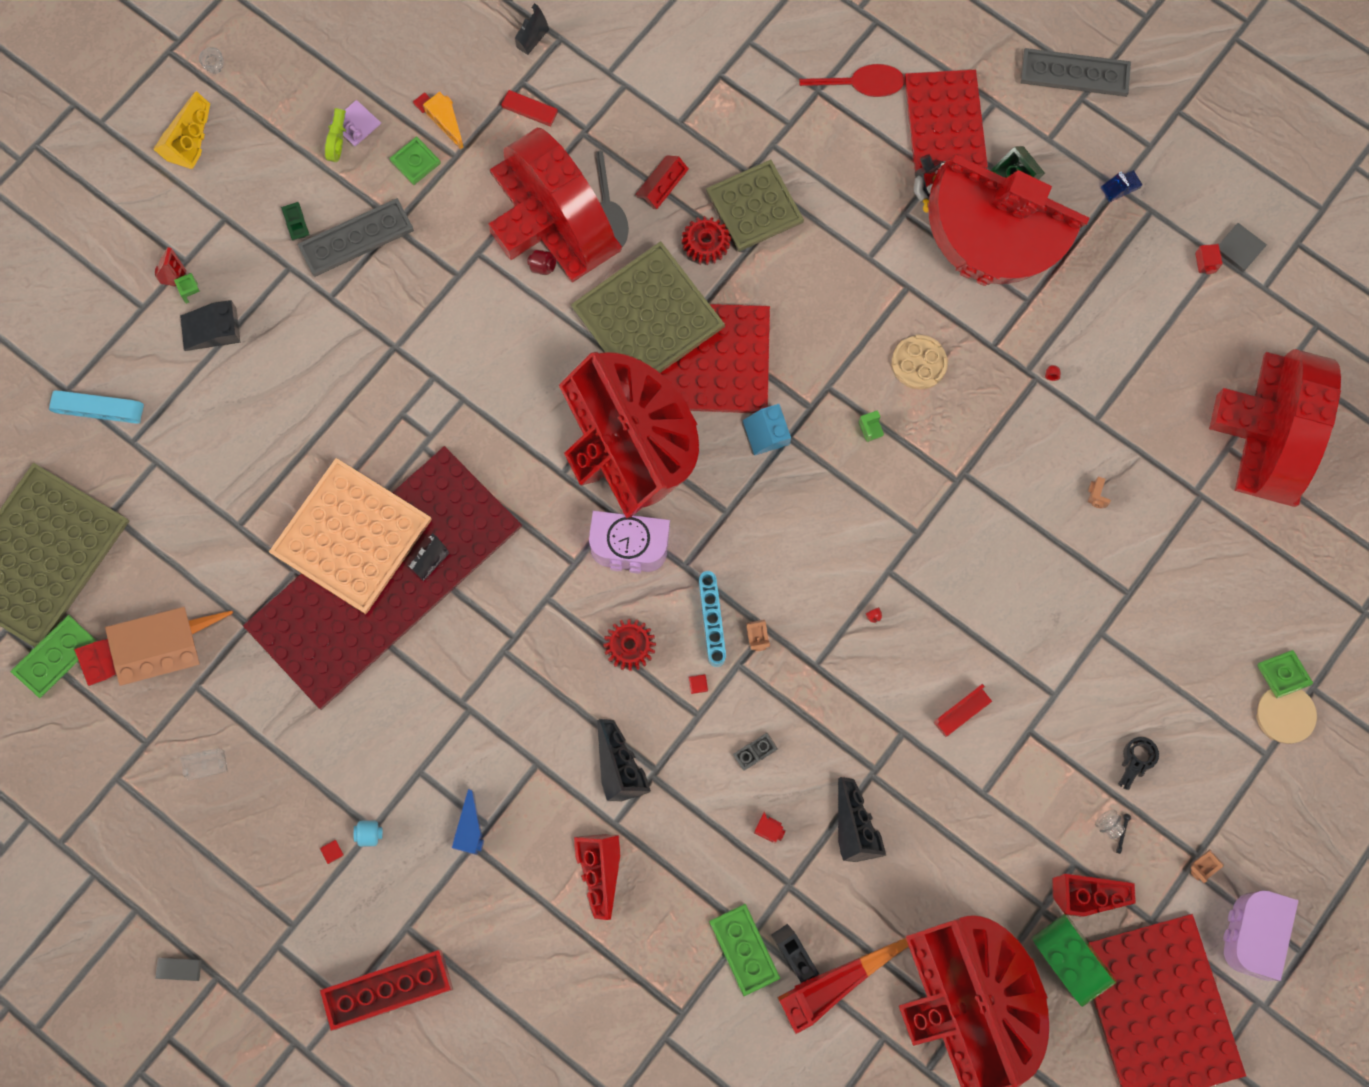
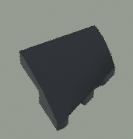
(532, 31)
(429, 558)

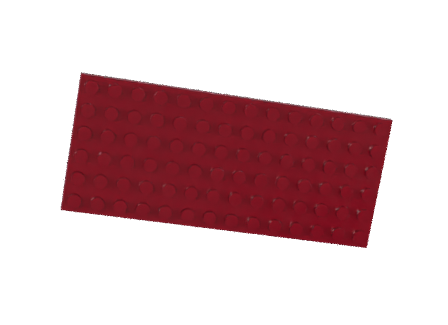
(330, 642)

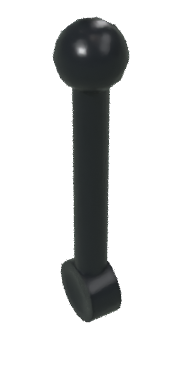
(1127, 817)

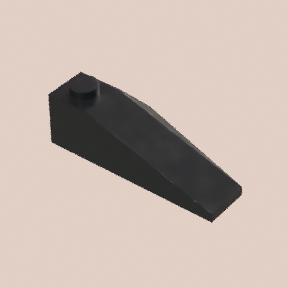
(619, 772)
(856, 833)

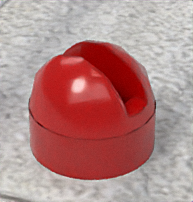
(1053, 373)
(874, 615)

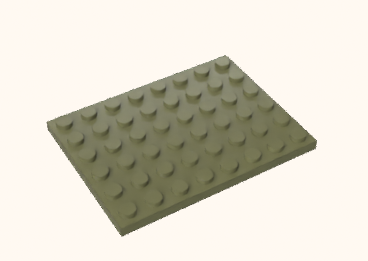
(49, 551)

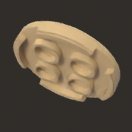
(919, 362)
(1287, 717)

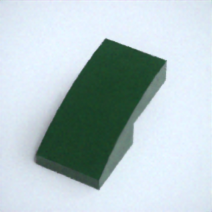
(295, 221)

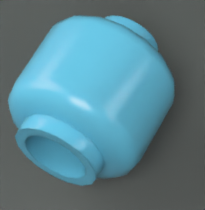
(367, 833)

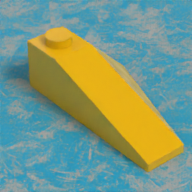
(183, 137)

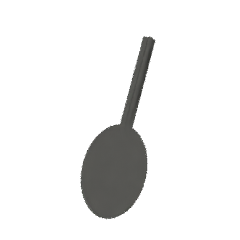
(612, 210)

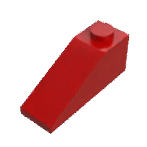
(169, 268)

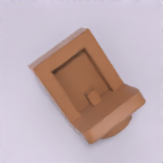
(1095, 489)
(757, 635)
(1206, 866)

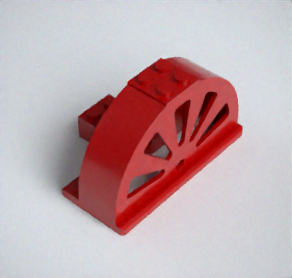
(551, 206)
(998, 225)
(1282, 424)
(632, 429)
(980, 1001)

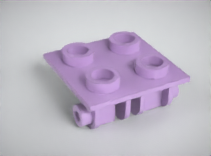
(358, 123)

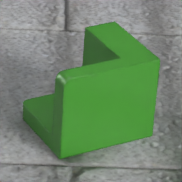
(187, 286)
(870, 426)

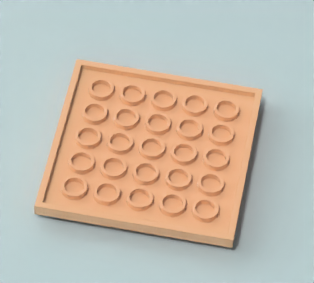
(350, 535)

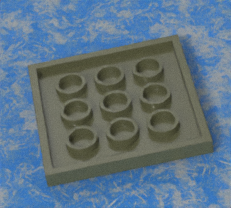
(754, 205)

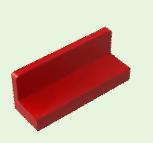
(662, 181)
(963, 711)

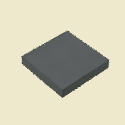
(1241, 247)

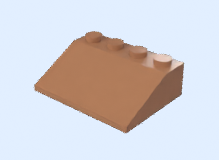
(152, 646)

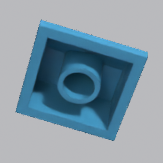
(767, 430)

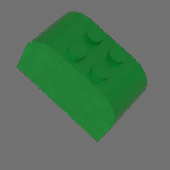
(1073, 960)

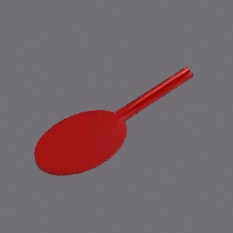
(870, 80)

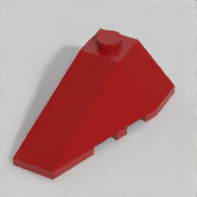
(600, 865)
(1090, 895)

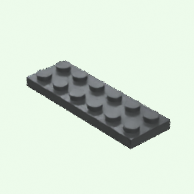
(1075, 72)
(355, 237)

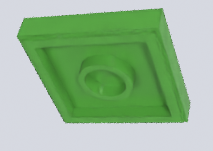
(415, 160)
(1285, 674)

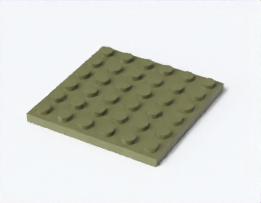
(649, 311)

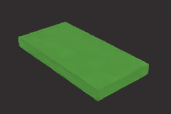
(52, 657)
(744, 950)

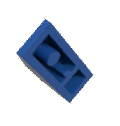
(469, 833)

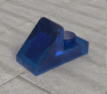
(1121, 185)

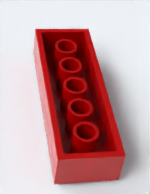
(386, 990)

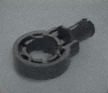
(1134, 764)

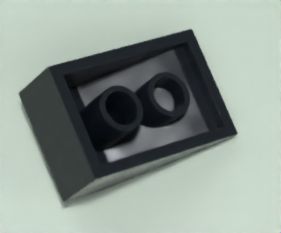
(210, 326)

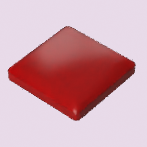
(420, 101)
(698, 684)
(331, 851)

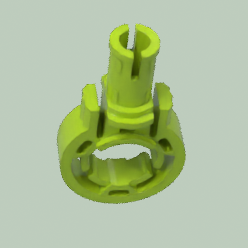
(334, 139)

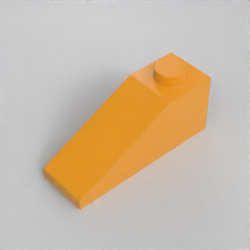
(440, 110)

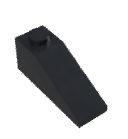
(795, 953)

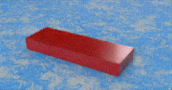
(529, 108)

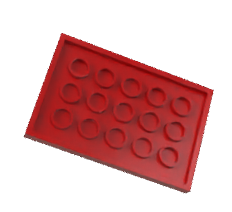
(945, 116)

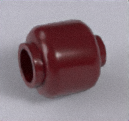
(541, 262)

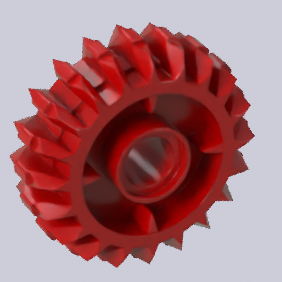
(710, 230)
(632, 656)

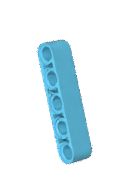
(96, 407)
(712, 609)

